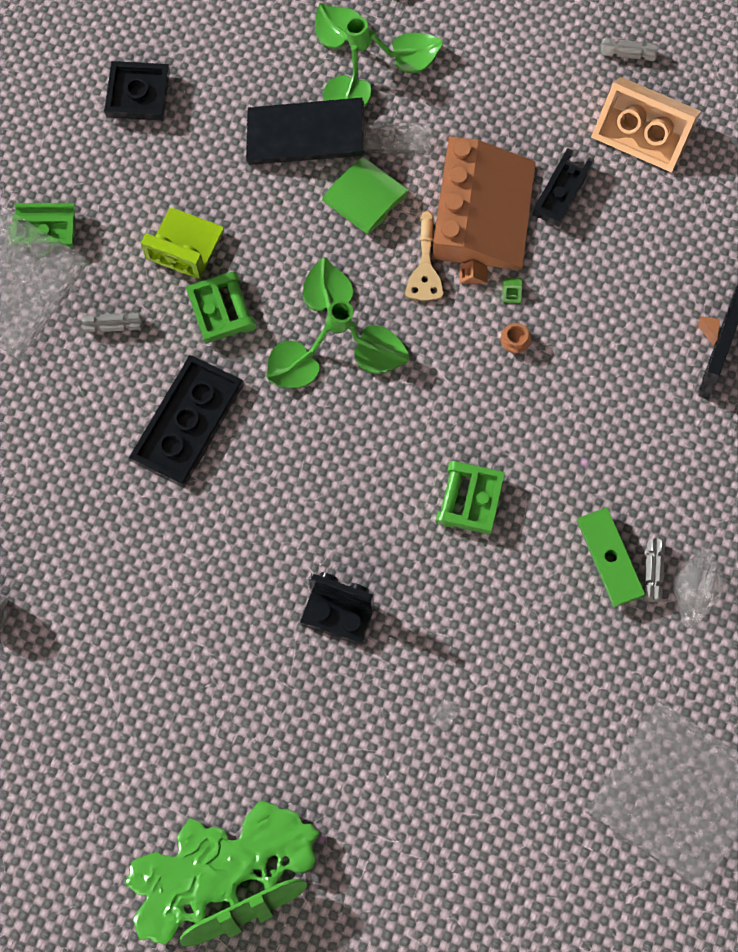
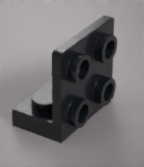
(338, 608)

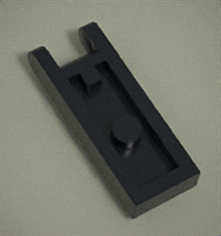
(561, 189)

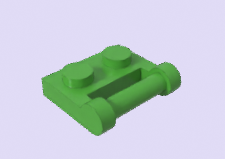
(211, 310)
(480, 500)

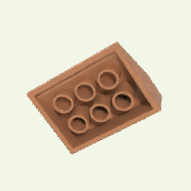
(483, 205)

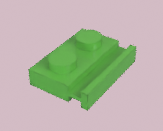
(52, 218)

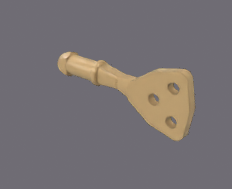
(425, 268)

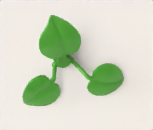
(341, 24)
(330, 289)

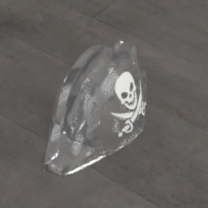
(698, 587)

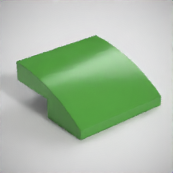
(365, 195)

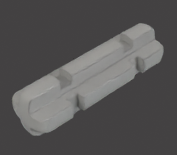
(629, 49)
(112, 322)
(654, 570)

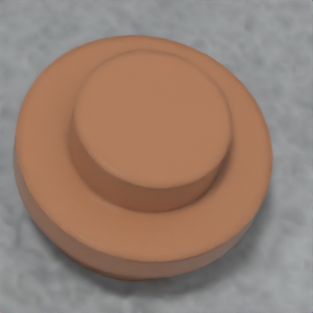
(515, 338)

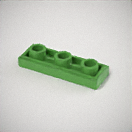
(602, 540)

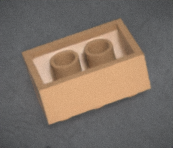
(645, 124)

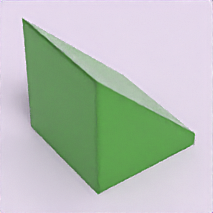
(512, 290)

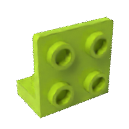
(183, 243)

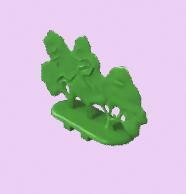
(213, 867)

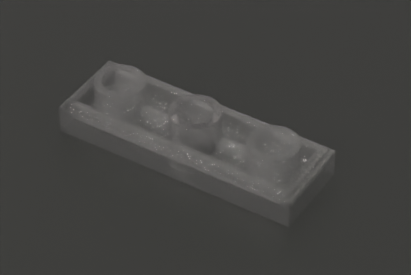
(402, 139)

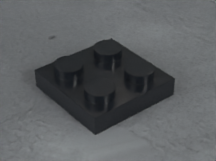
(137, 90)

